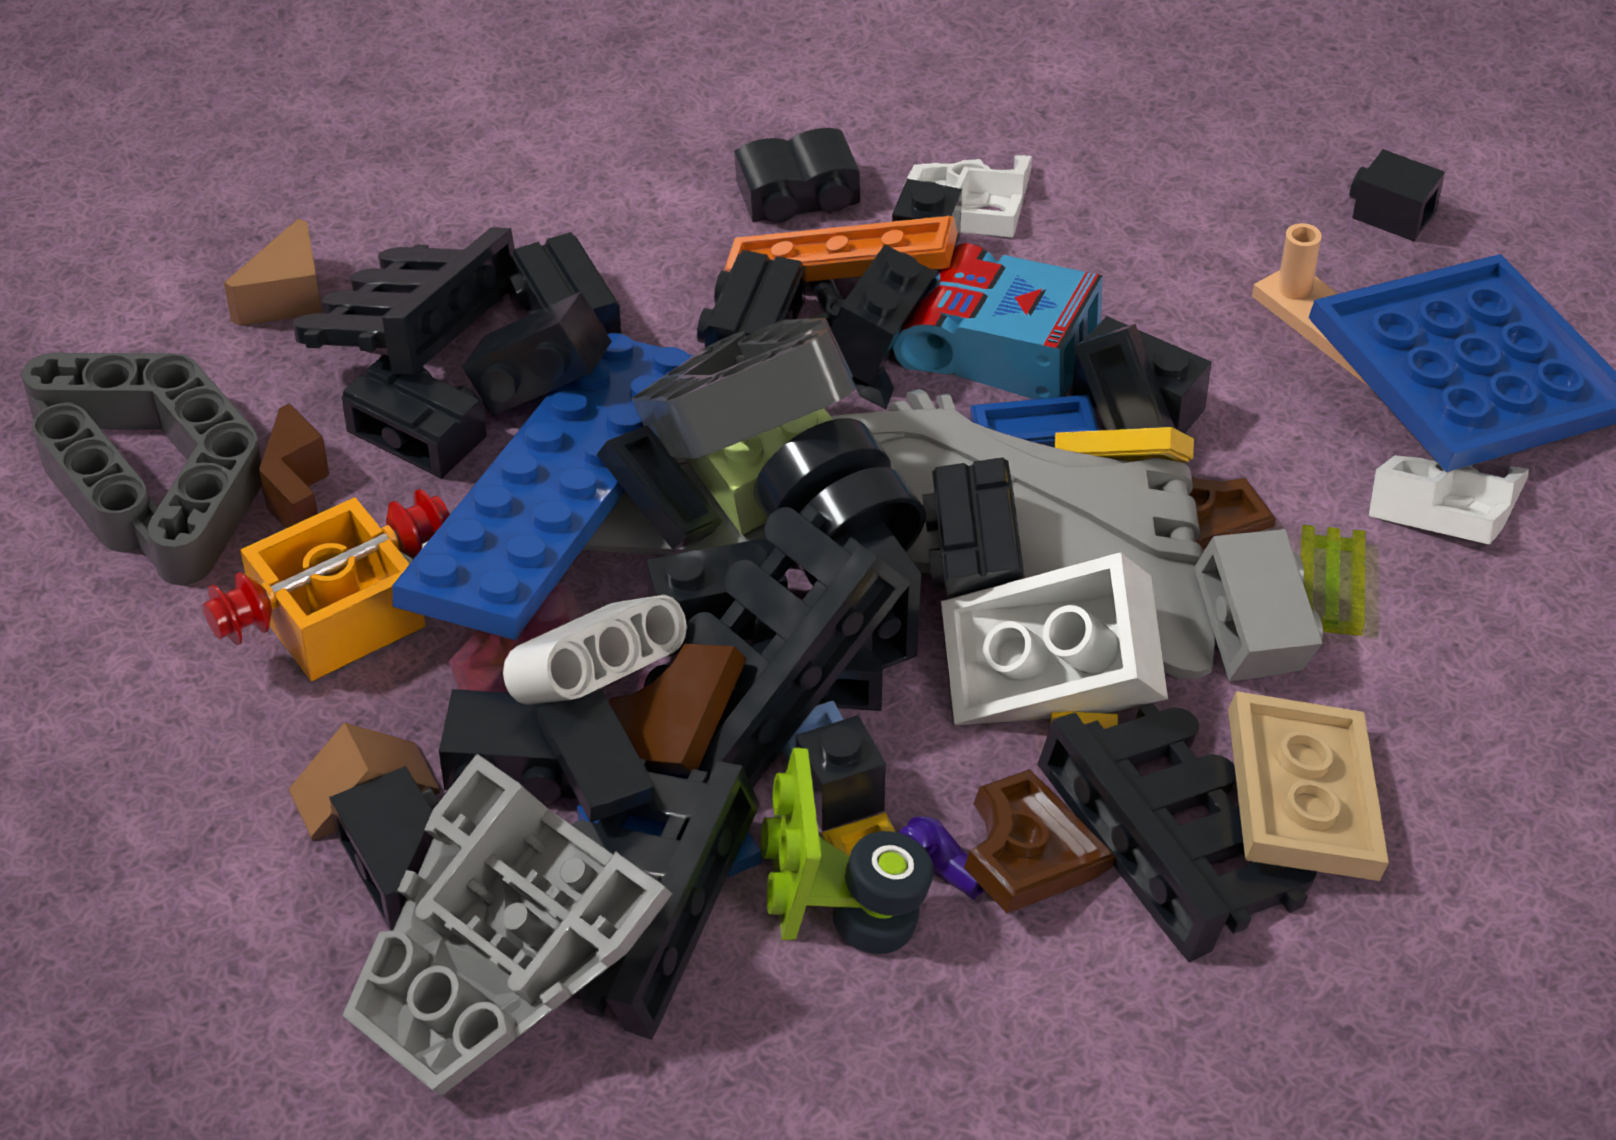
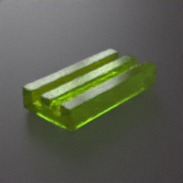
(1333, 544)

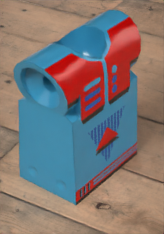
(1003, 323)

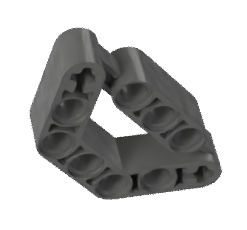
(745, 387)
(169, 392)

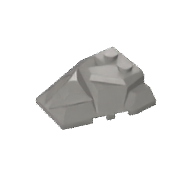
(495, 929)

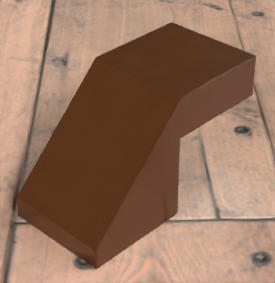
(291, 464)

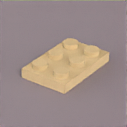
(1306, 786)

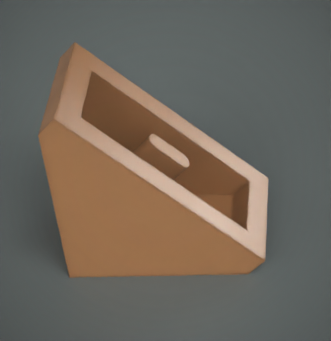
(276, 281)
(347, 761)

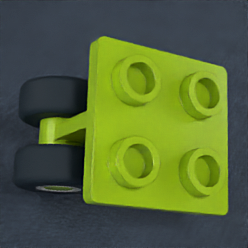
(871, 891)

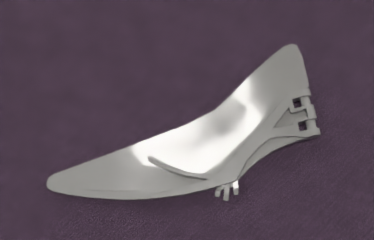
(1066, 511)

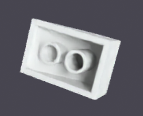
(1055, 644)

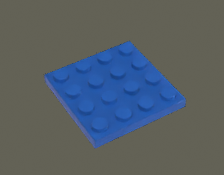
(1471, 360)

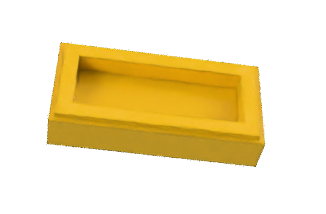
(1129, 444)

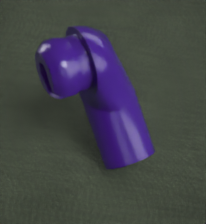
(945, 853)

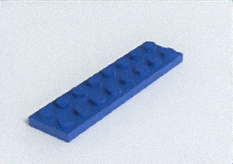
(535, 501)

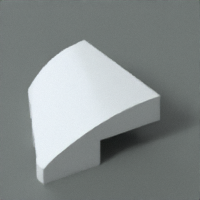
(982, 188)
(1449, 503)

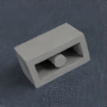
(1258, 604)

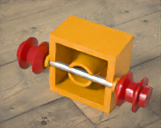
(329, 583)

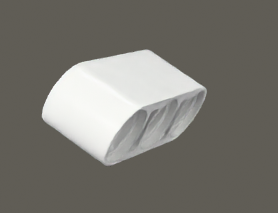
(594, 650)

